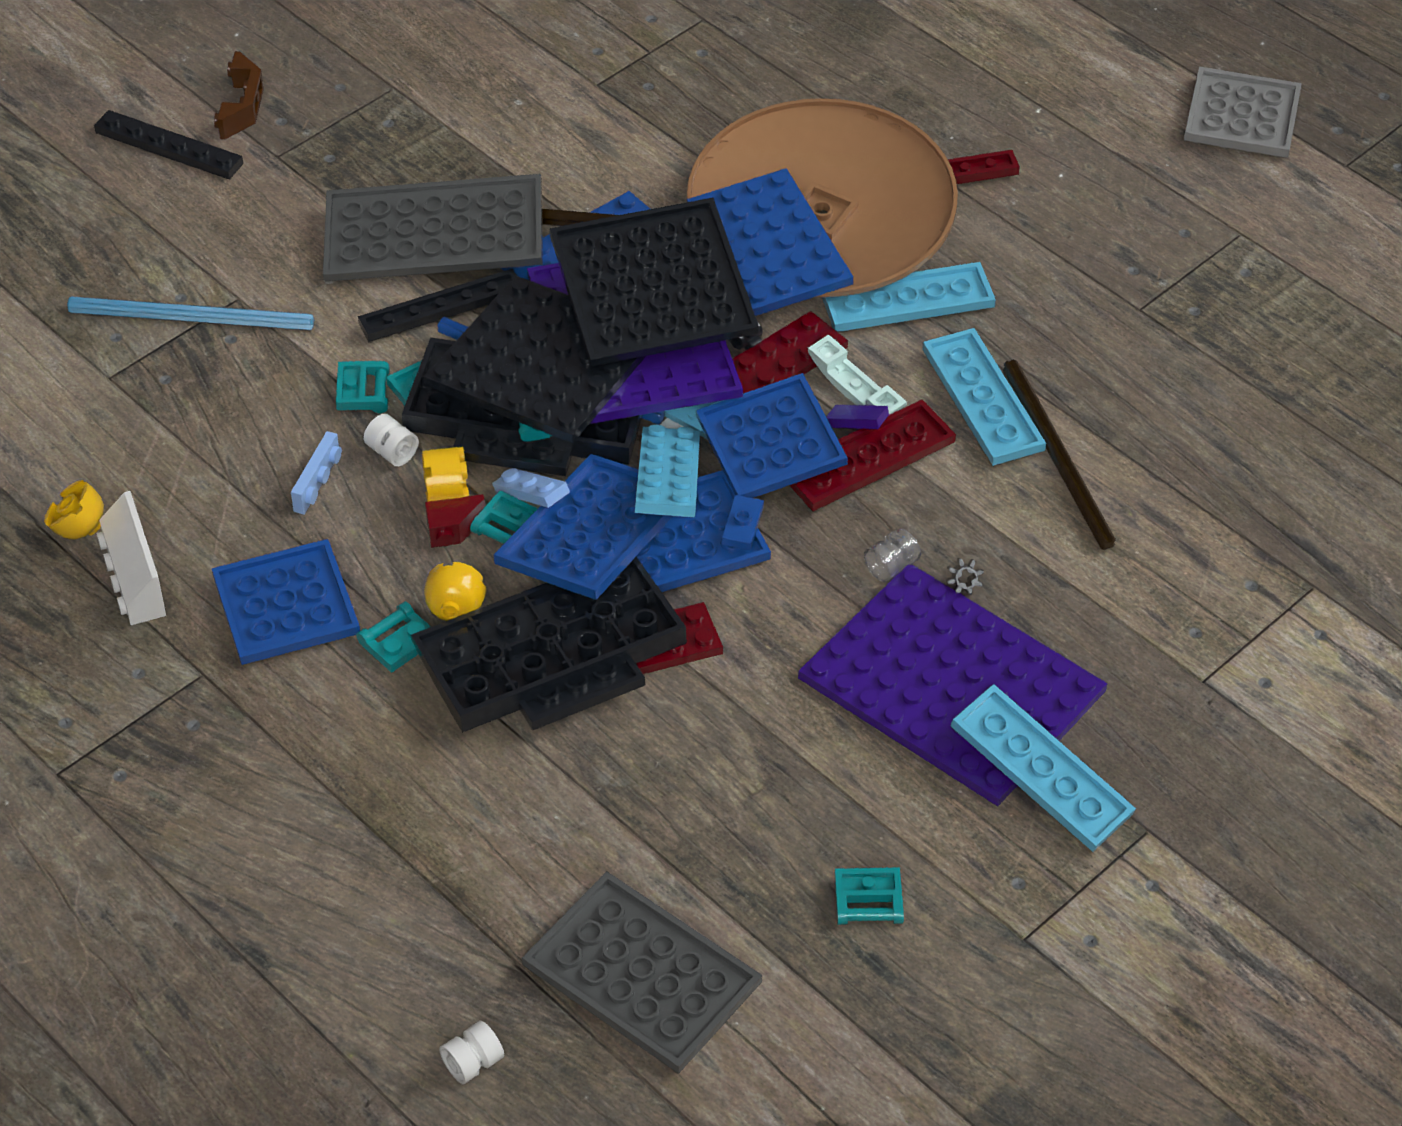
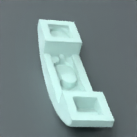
(850, 380)

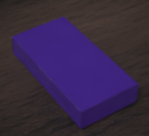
(857, 416)

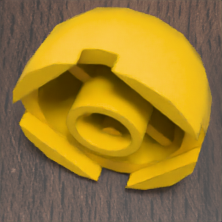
(77, 512)
(454, 590)

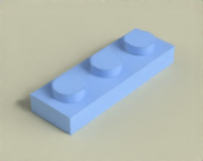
(316, 473)
(531, 487)

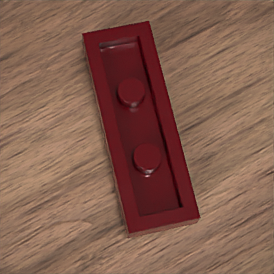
(984, 166)

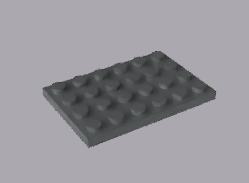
(642, 971)

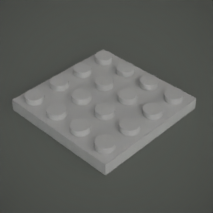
(1243, 112)

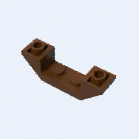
(239, 116)

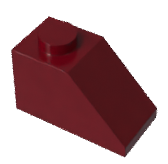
(451, 519)

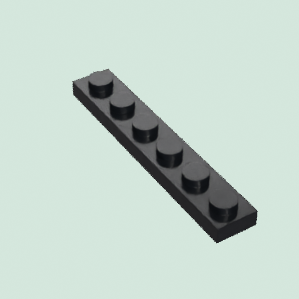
(168, 144)
(433, 306)

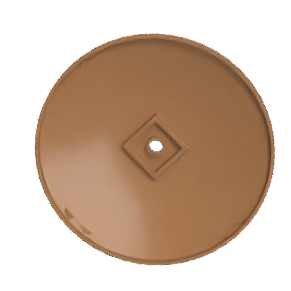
(871, 170)

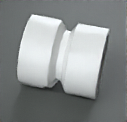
(391, 439)
(467, 1055)

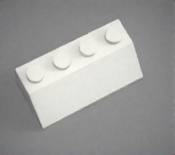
(131, 562)

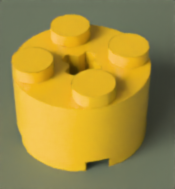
(445, 473)

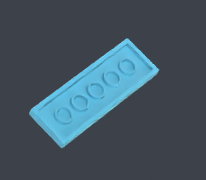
(913, 298)
(984, 396)
(668, 471)
(1043, 767)

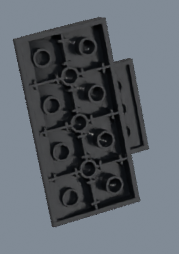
(496, 439)
(549, 650)

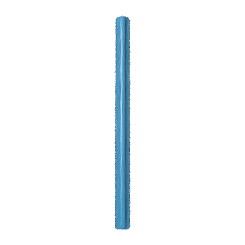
(190, 313)

